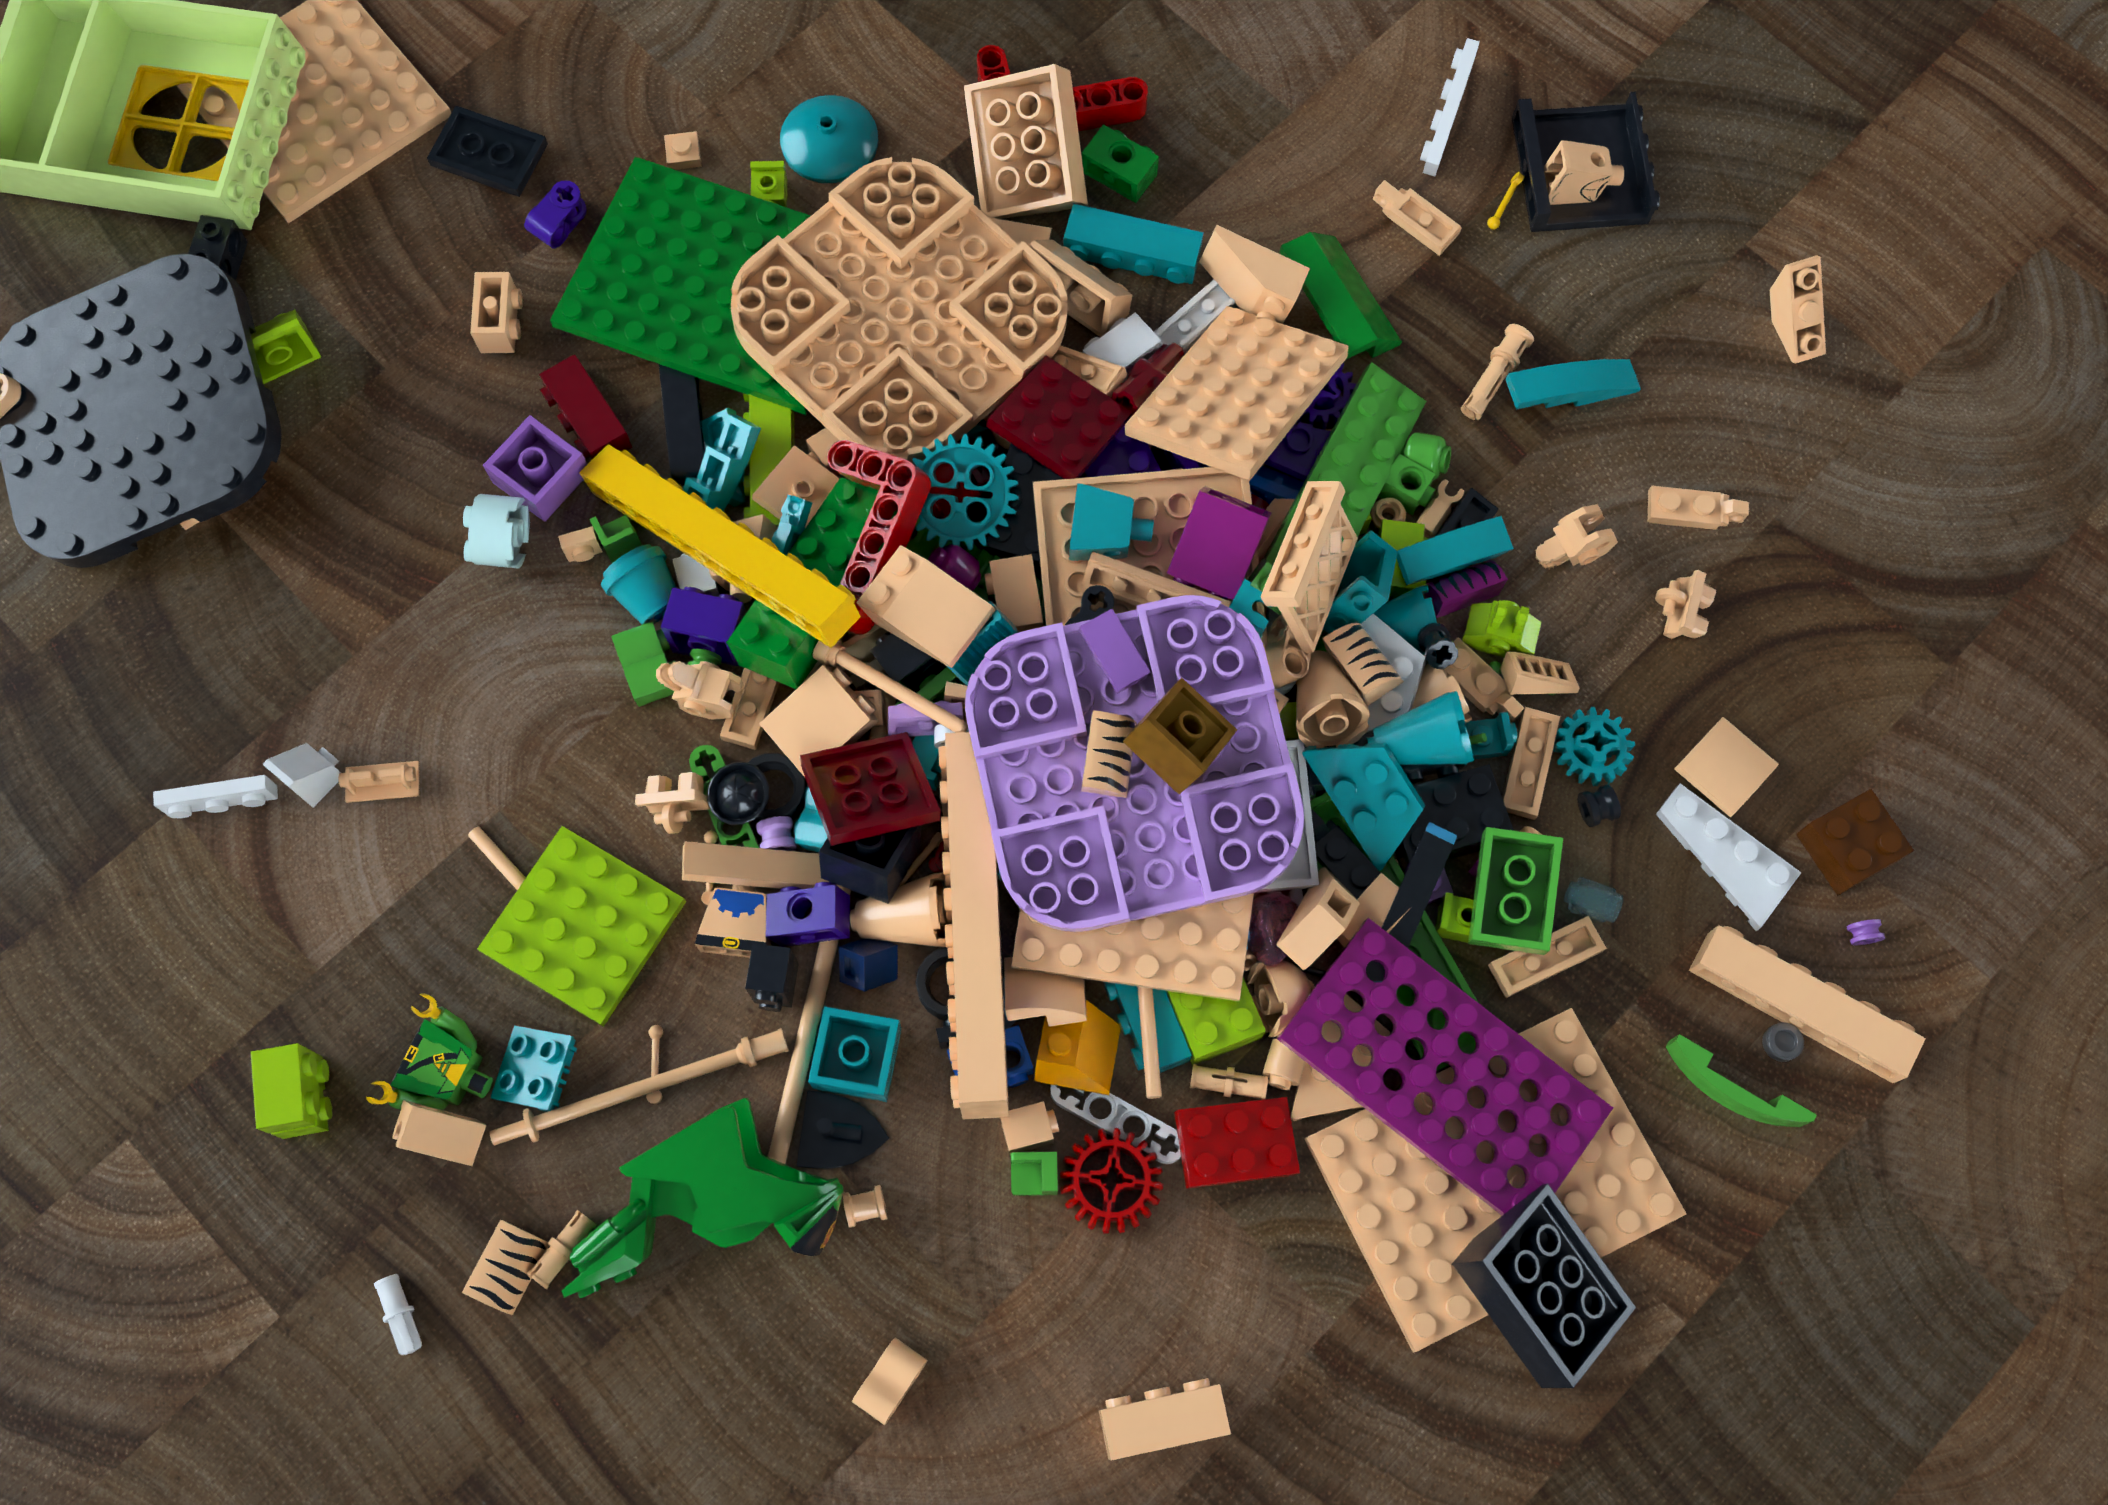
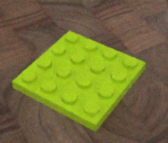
(582, 925)

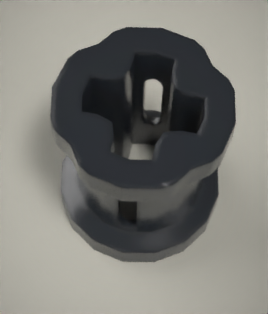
(1436, 643)

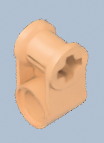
(1285, 655)

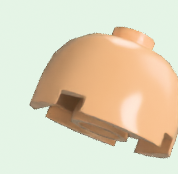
(1278, 993)

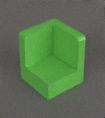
(616, 537)
(1034, 1173)

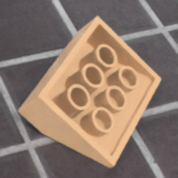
(1026, 143)

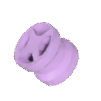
(776, 833)

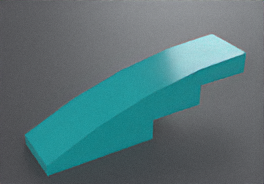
(1572, 382)
(724, 464)

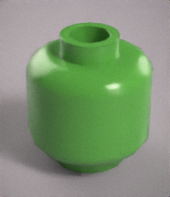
(1429, 452)

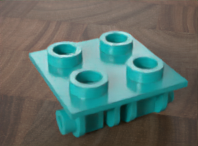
(534, 1068)

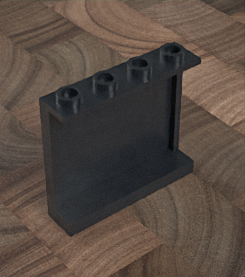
(1611, 126)

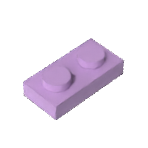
(907, 719)

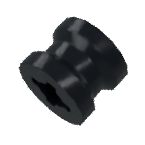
(1599, 805)

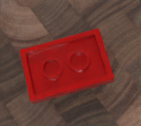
(1236, 1142)

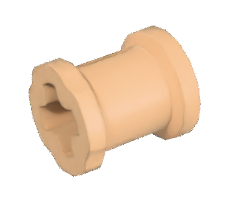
(864, 1206)

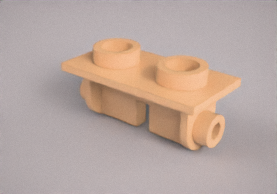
(380, 781)

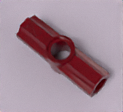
(1147, 376)

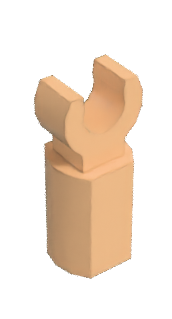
(1438, 510)

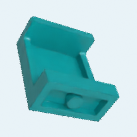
(1364, 583)

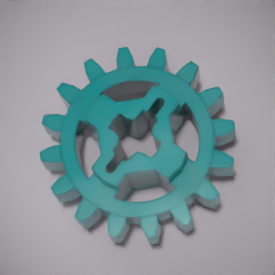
(1583, 757)

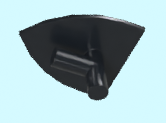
(836, 1132)

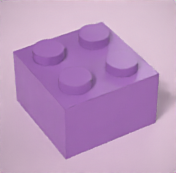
(536, 467)

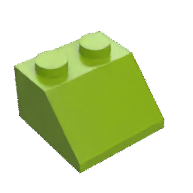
(283, 345)

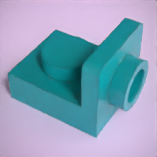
(1500, 736)

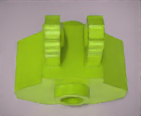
(1501, 628)

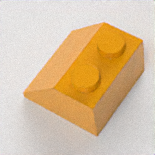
(1079, 1053)

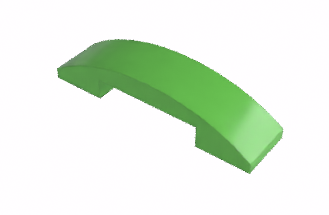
(1693, 1063)

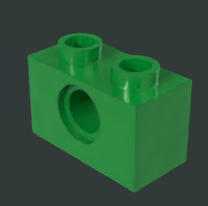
(1125, 178)

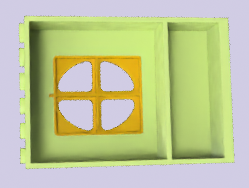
(86, 69)

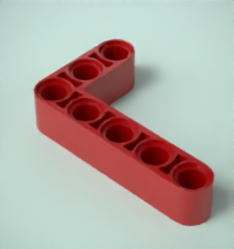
(1112, 94)
(879, 526)

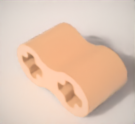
(889, 1381)

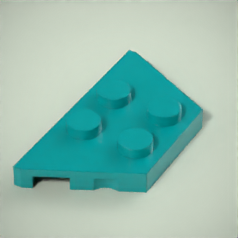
(1369, 794)

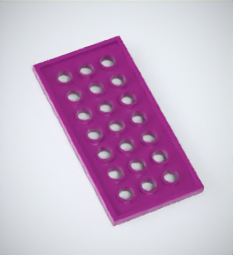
(1492, 1038)

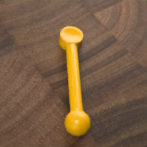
(1494, 221)

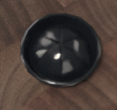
(738, 793)

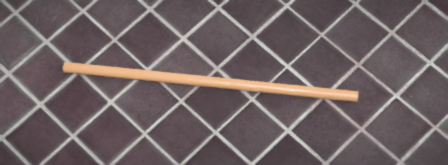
(809, 1022)

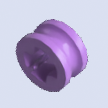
(1865, 932)

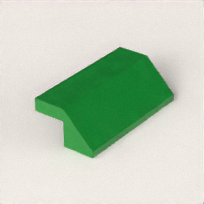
(1341, 295)

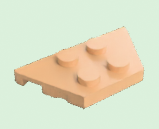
(1315, 1092)

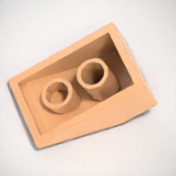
(1253, 274)
(925, 606)

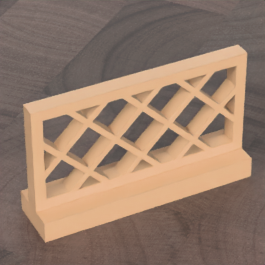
(1296, 576)

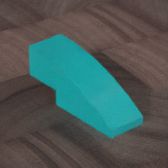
(1454, 550)

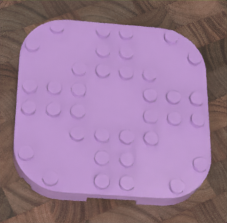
(1112, 859)

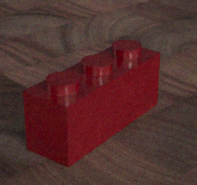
(582, 408)

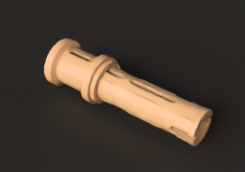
(1503, 360)

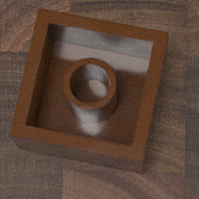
(1854, 842)

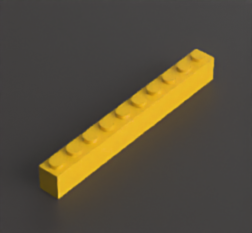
(721, 545)

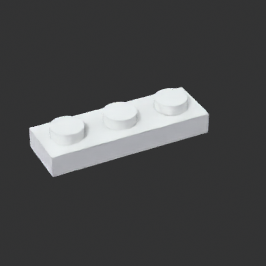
(215, 796)

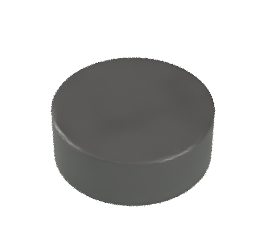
(1783, 1042)

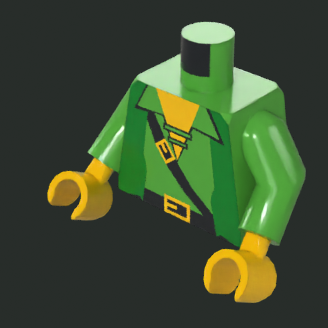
(438, 1064)

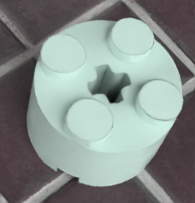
(496, 530)

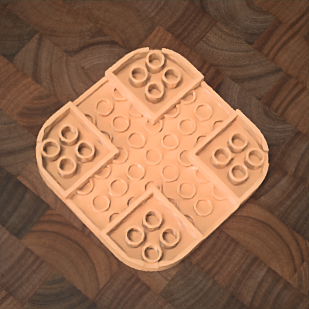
(898, 310)

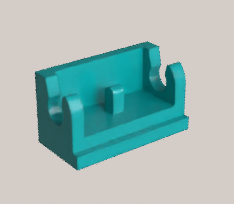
(1243, 604)

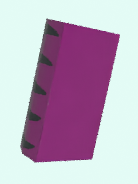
(1466, 587)

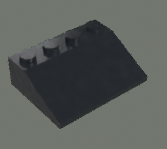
(1545, 1288)

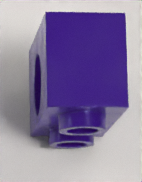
(826, 922)

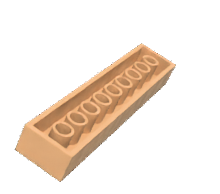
(972, 937)

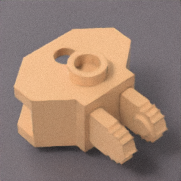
(1573, 542)
(700, 688)

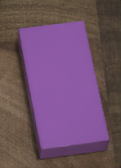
(1114, 651)

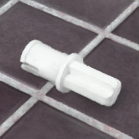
(398, 1314)

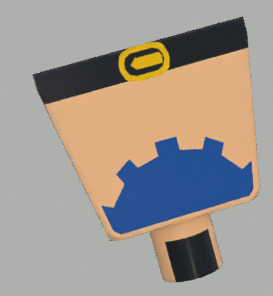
(733, 922)

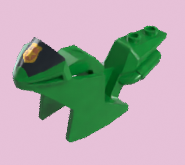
(718, 1185)

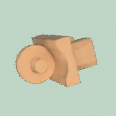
(1682, 604)
(673, 807)

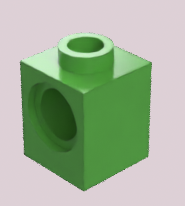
(1407, 471)

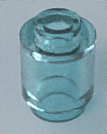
(1593, 900)

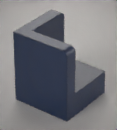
(868, 963)

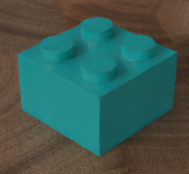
(855, 1054)

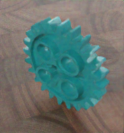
(964, 460)

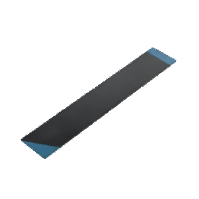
(1416, 889)

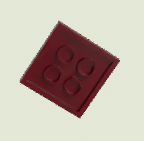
(1059, 419)
(869, 788)

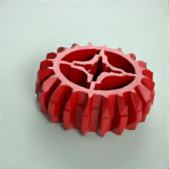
(1093, 1179)

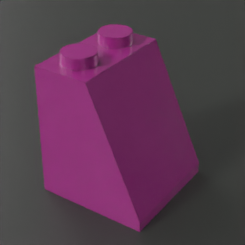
(1218, 543)

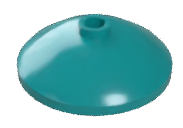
(832, 151)

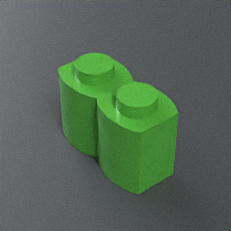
(640, 654)

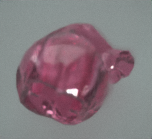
(1267, 923)

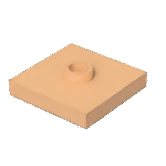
(795, 476)

